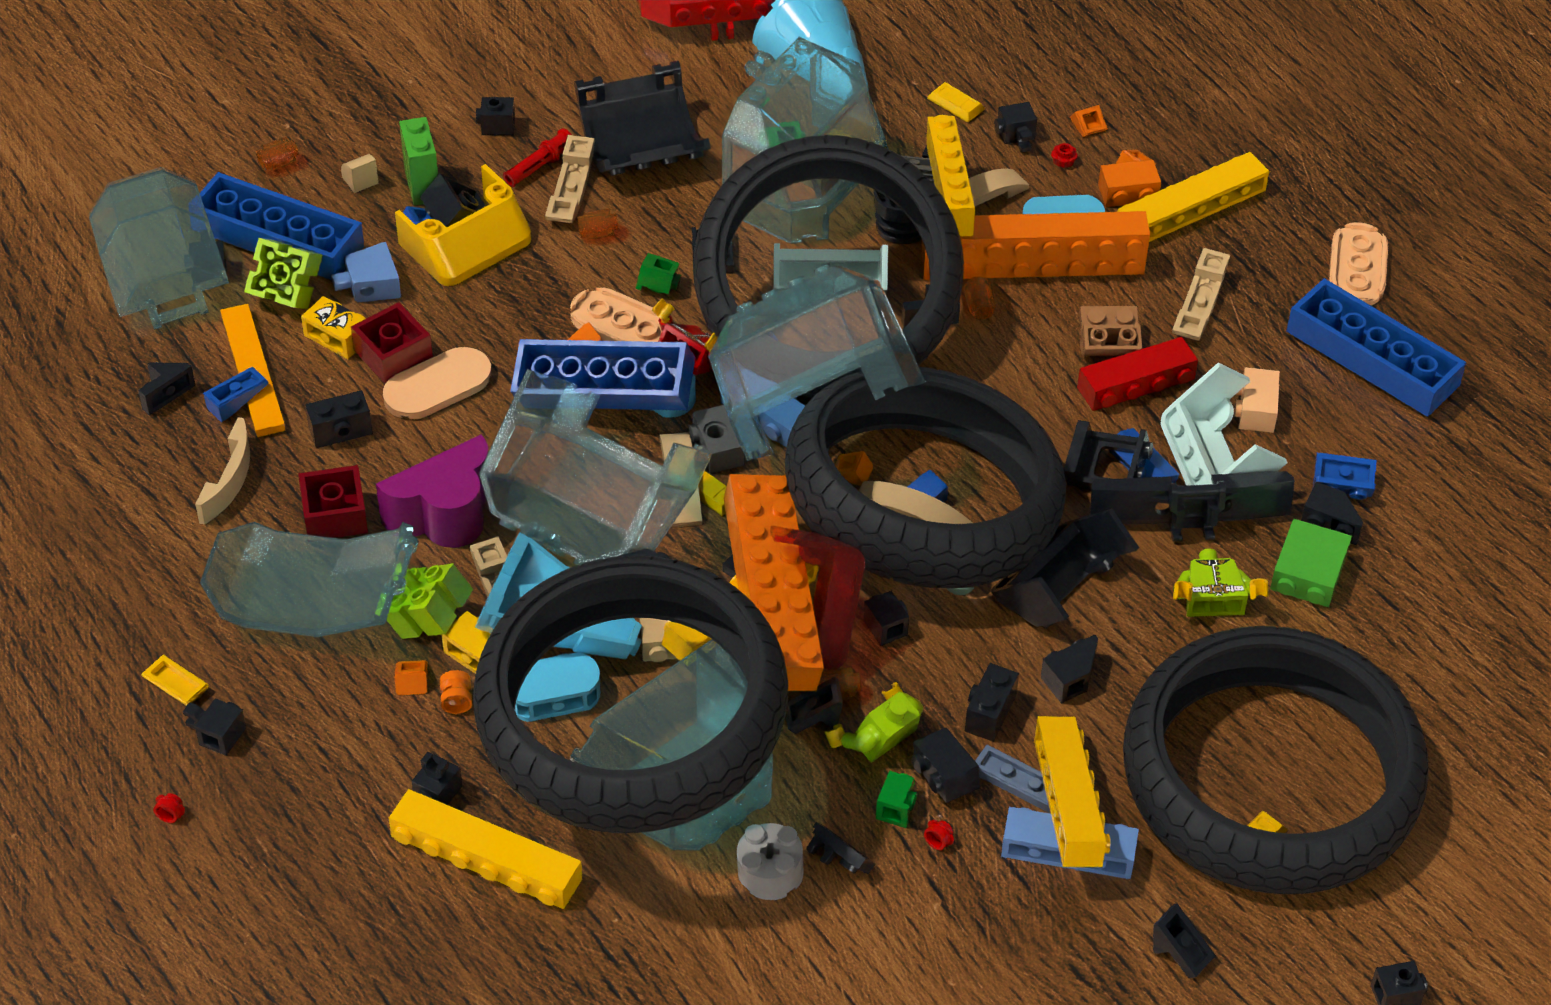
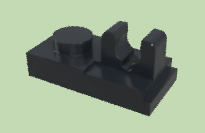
(834, 845)

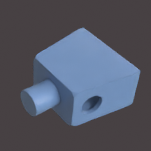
(369, 275)

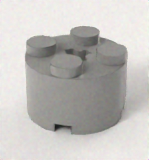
(770, 860)

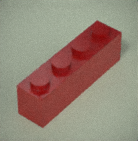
(1137, 373)

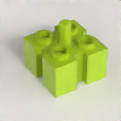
(283, 273)
(428, 601)

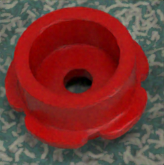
(1064, 155)
(169, 807)
(939, 834)

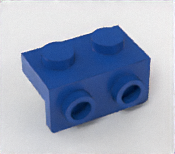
(1346, 473)

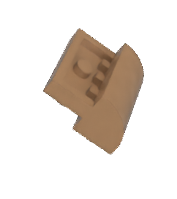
(1109, 330)

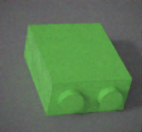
(418, 156)
(1310, 562)

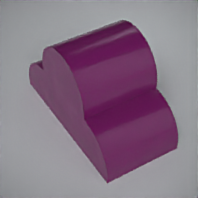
(439, 496)

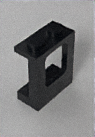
(1089, 444)

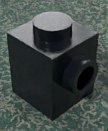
(496, 116)
(886, 617)
(1399, 984)

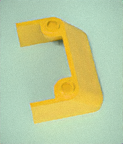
(472, 243)

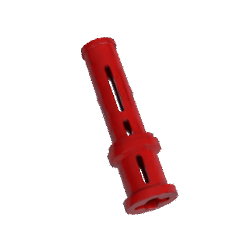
(548, 152)

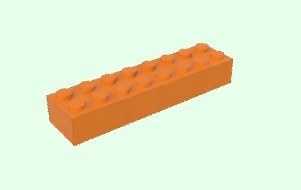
(1054, 245)
(773, 571)

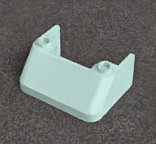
(793, 263)
(1195, 427)

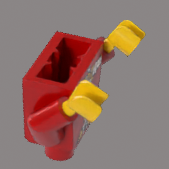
(696, 338)

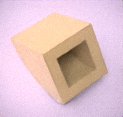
(360, 173)

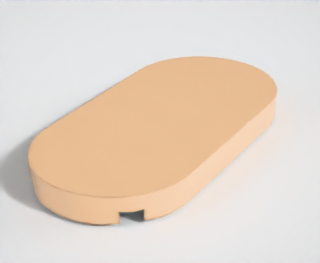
(1359, 261)
(615, 316)
(437, 383)

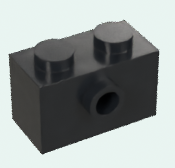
(339, 419)
(991, 702)
(945, 765)

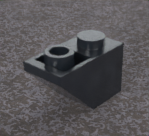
(1333, 511)
(1070, 669)

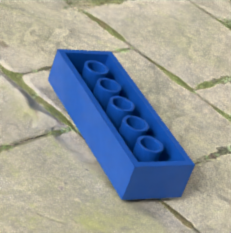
(246, 212)
(1376, 347)
(619, 371)

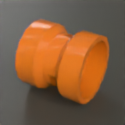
(455, 692)

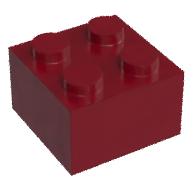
(391, 341)
(333, 502)

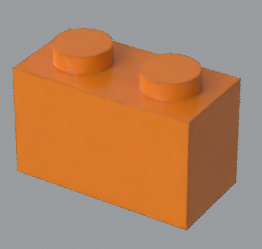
(1128, 182)

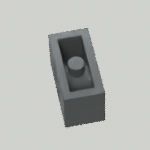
(715, 434)

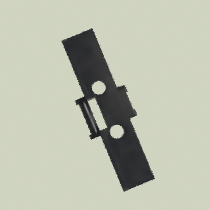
(1195, 505)

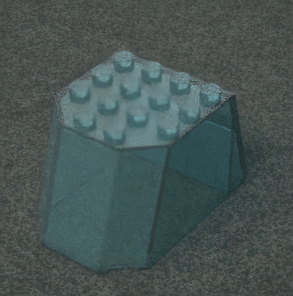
(671, 720)

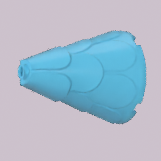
(814, 20)
(529, 566)

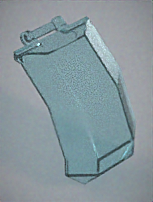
(156, 244)
(305, 580)

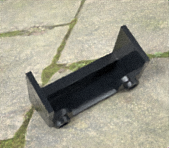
(1072, 554)

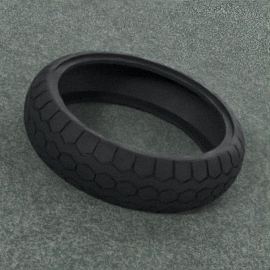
(844, 160)
(911, 547)
(640, 797)
(1254, 856)

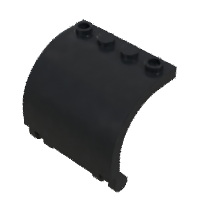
(638, 120)

